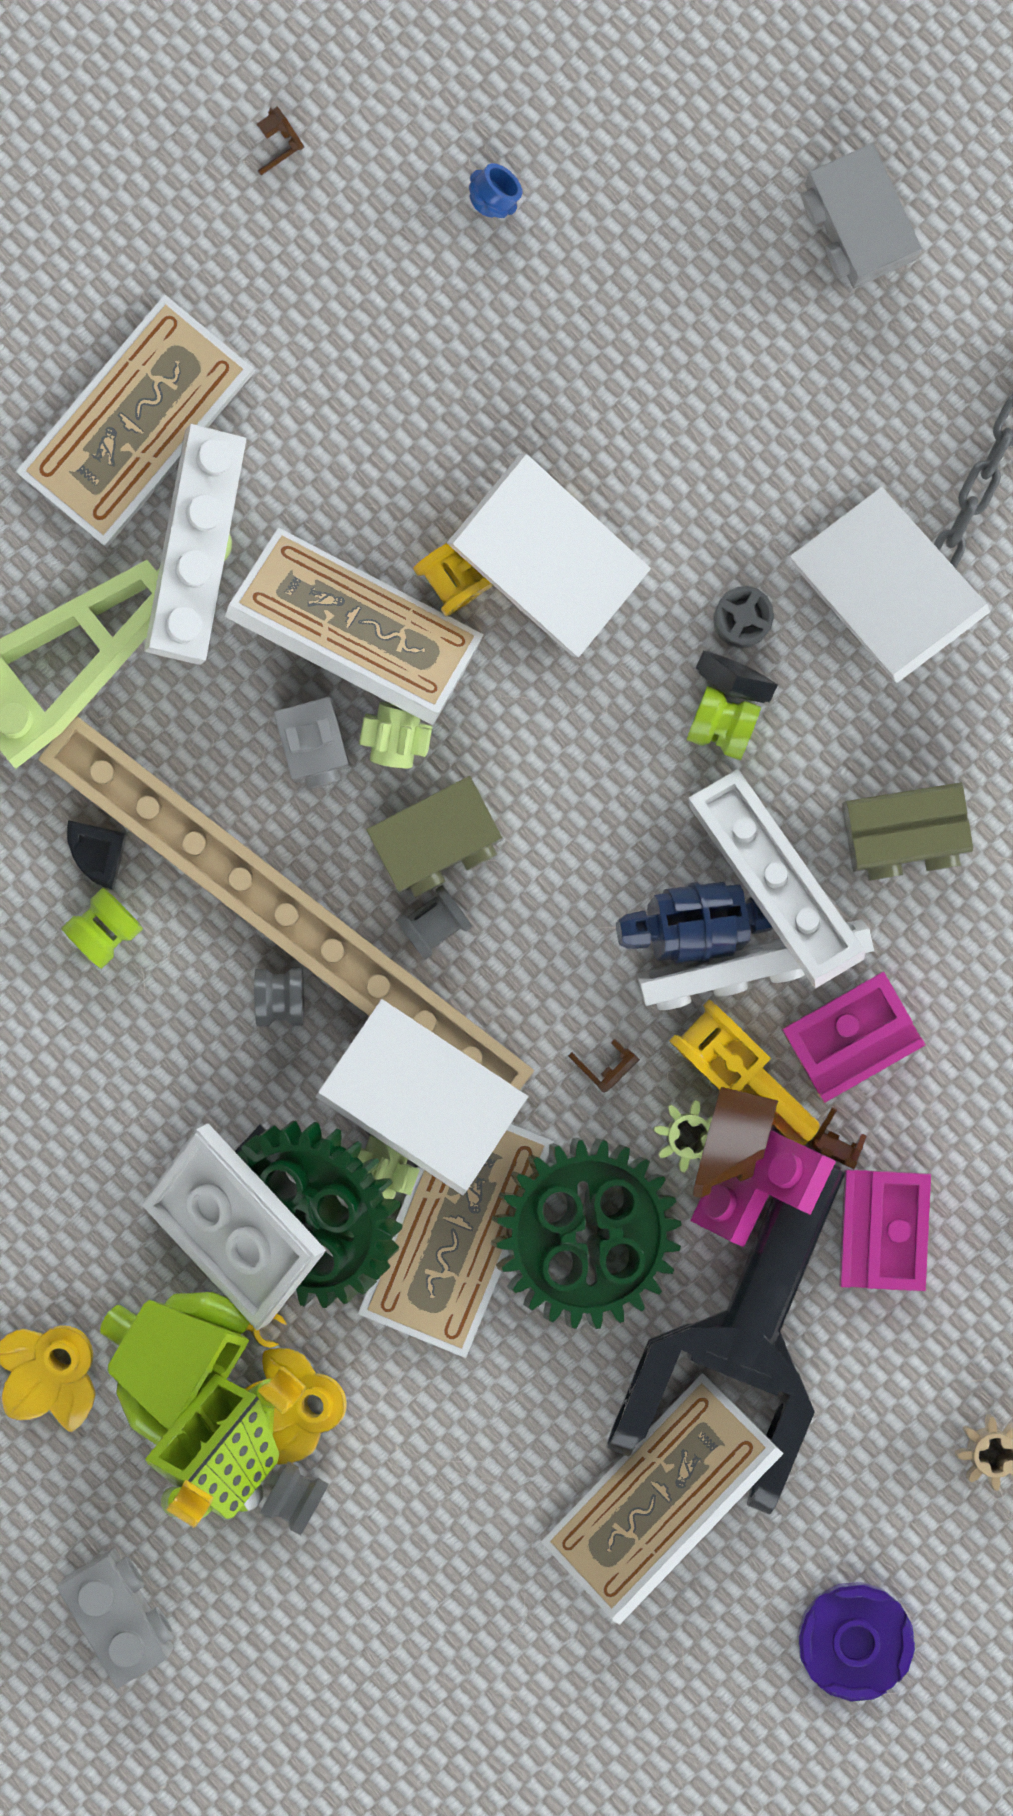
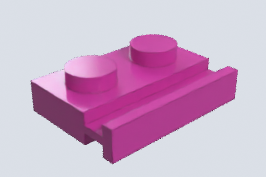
(853, 1037)
(885, 1230)

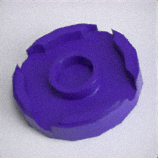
(856, 1641)

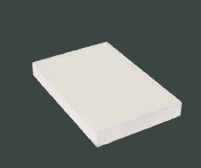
(549, 555)
(889, 584)
(422, 1097)
(233, 1226)

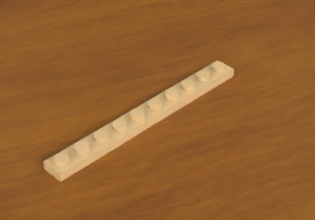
(262, 893)

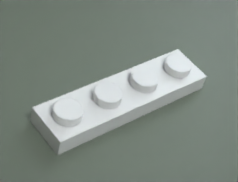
(195, 544)
(776, 878)
(673, 984)

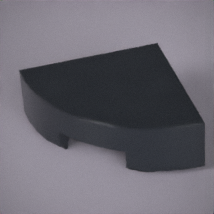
(735, 678)
(96, 851)

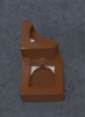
(734, 1139)

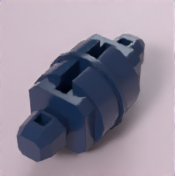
(694, 923)

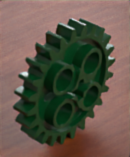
(322, 1171)
(535, 1241)

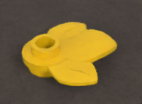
(44, 1383)
(300, 1428)

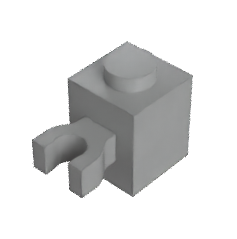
(313, 742)

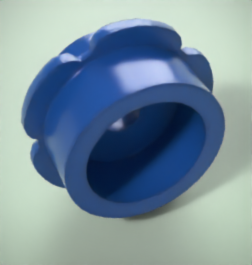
(494, 191)

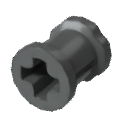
(434, 922)

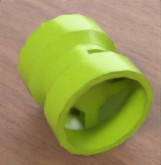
(723, 723)
(92, 937)

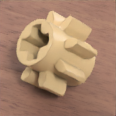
(979, 1442)

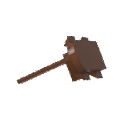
(272, 124)
(610, 1076)
(834, 1148)

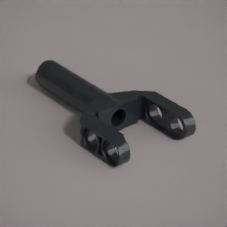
(743, 1341)

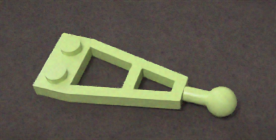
(23, 722)

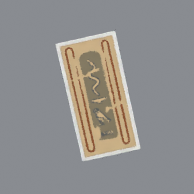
(133, 421)
(354, 626)
(445, 1250)
(661, 1498)

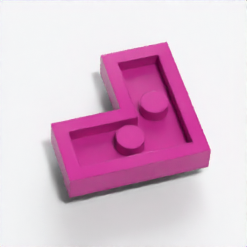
(785, 1172)

